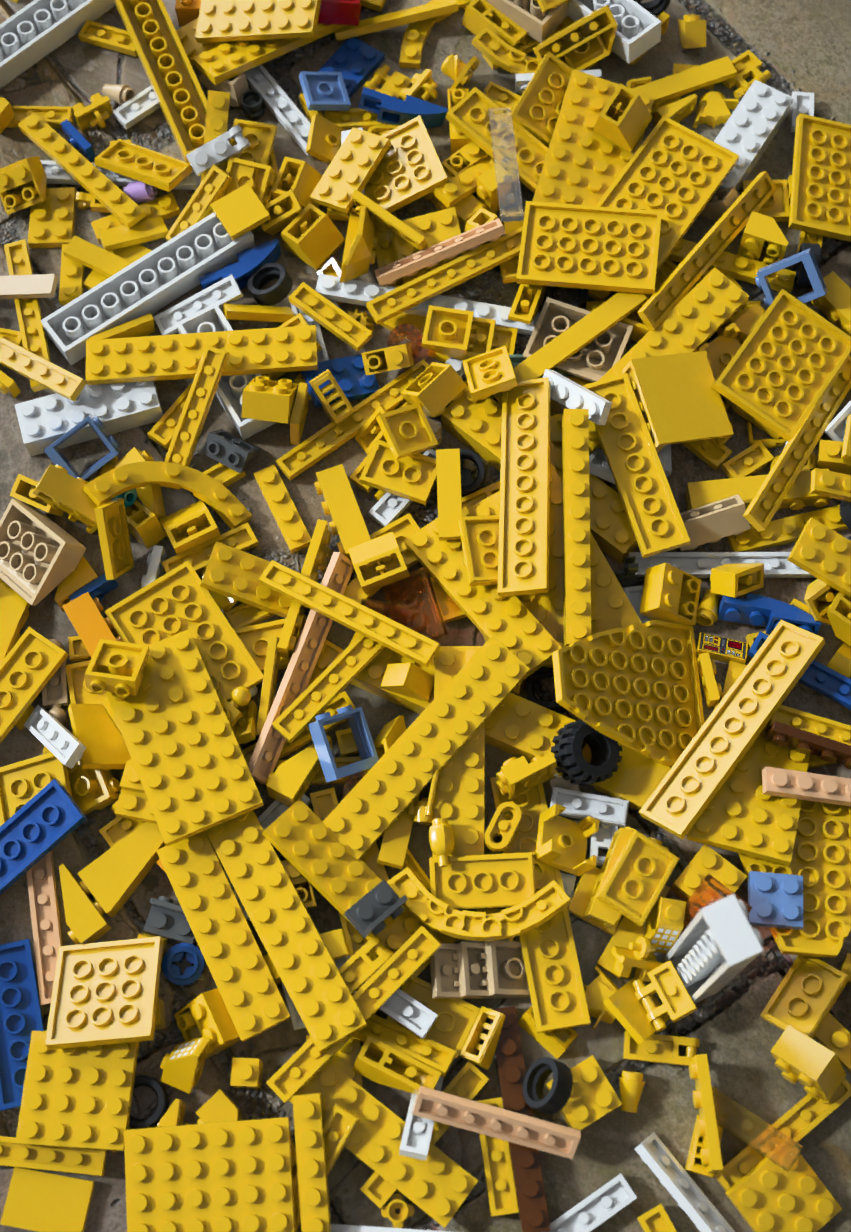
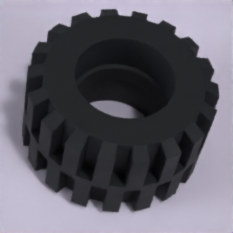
(571, 760)

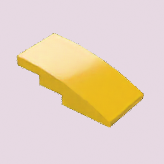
(463, 335)
(13, 615)
(634, 779)

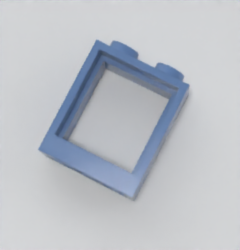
(812, 270)
(97, 425)
(361, 735)

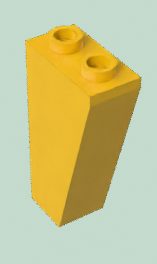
(122, 868)
(597, 910)

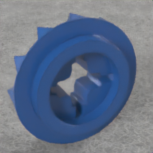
(175, 955)

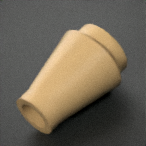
(118, 93)

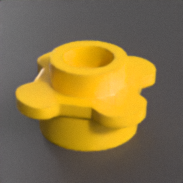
(405, 1211)

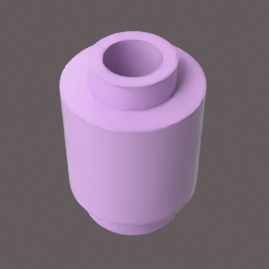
(140, 192)

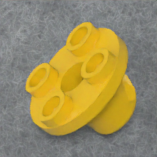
(458, 70)

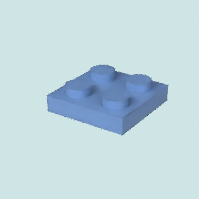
(324, 91)
(775, 900)

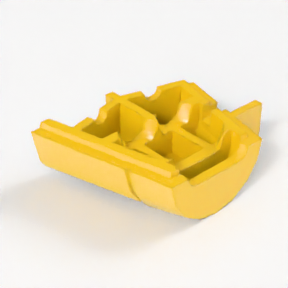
(714, 109)
(746, 319)
(596, 994)

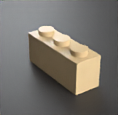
(715, 521)

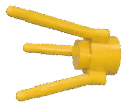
(424, 810)

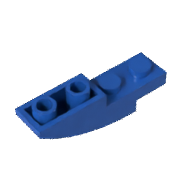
(397, 111)
(247, 263)
(765, 612)

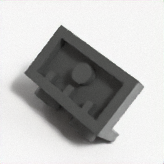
(229, 450)
(374, 909)
(168, 921)

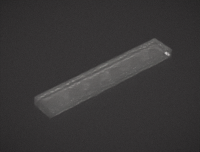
(506, 164)

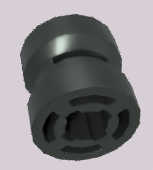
(252, 105)

